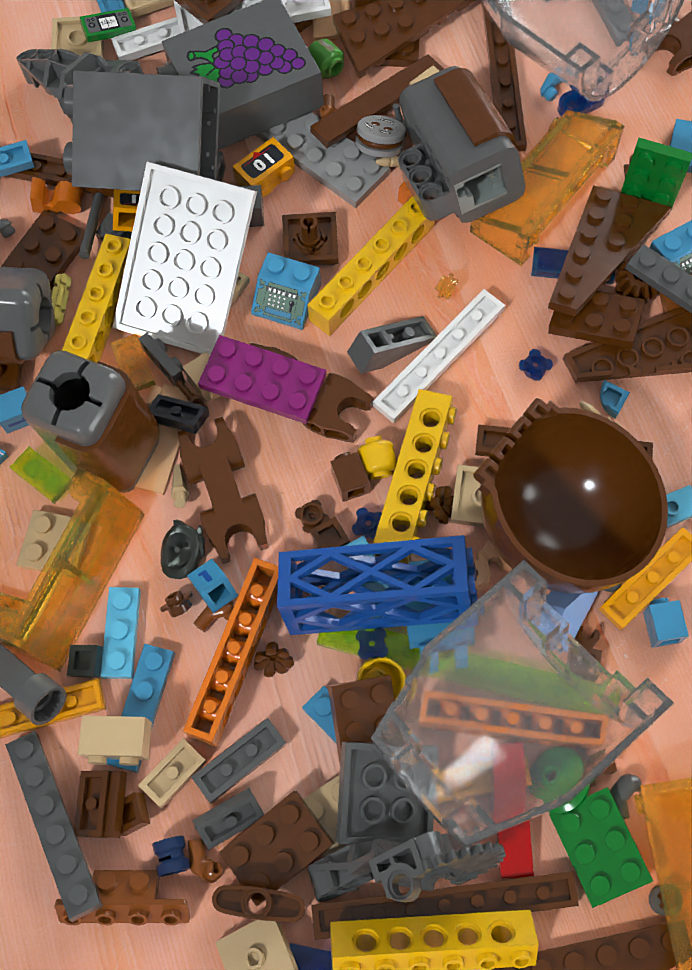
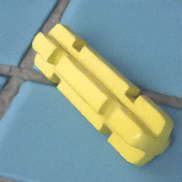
(60, 296)

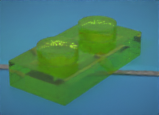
(41, 474)

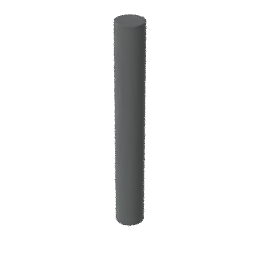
(91, 225)

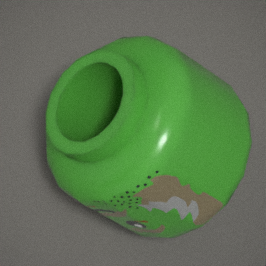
(327, 57)

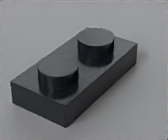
(178, 413)

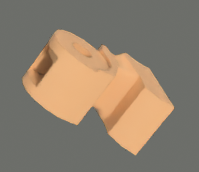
(484, 558)

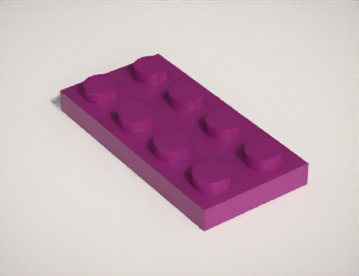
(262, 379)

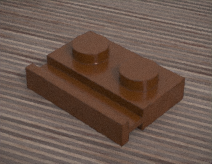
(100, 804)

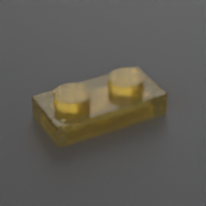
(133, 361)

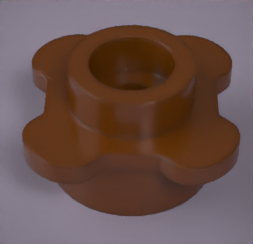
(315, 508)
(177, 603)

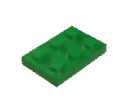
(656, 172)
(601, 848)

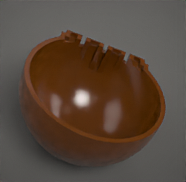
(572, 499)

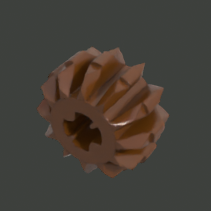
(633, 286)

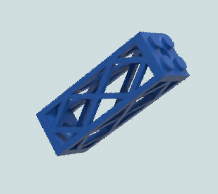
(383, 568)

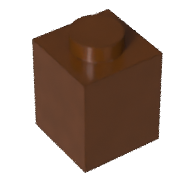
(350, 476)

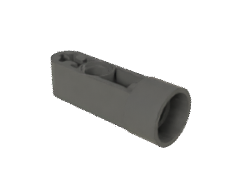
(34, 694)

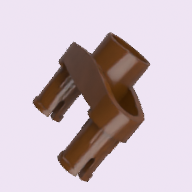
(279, 904)

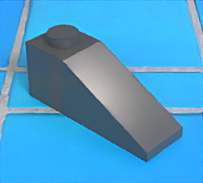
(388, 343)

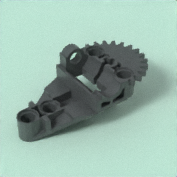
(55, 68)
(407, 864)

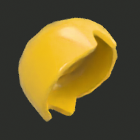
(383, 666)

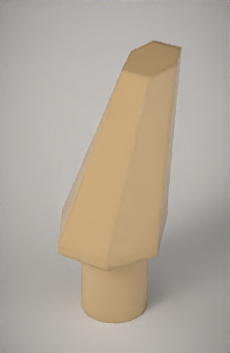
(179, 489)

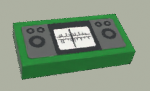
(107, 24)

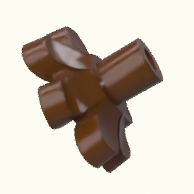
(441, 504)
(273, 660)

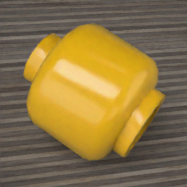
(378, 457)

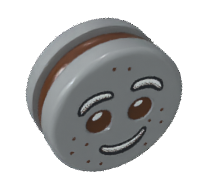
(380, 136)

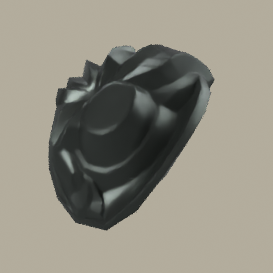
(182, 550)

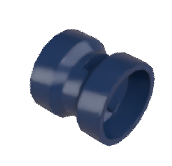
(171, 856)

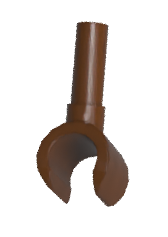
(190, 396)

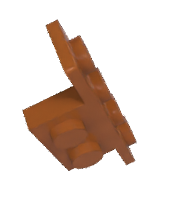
(129, 898)

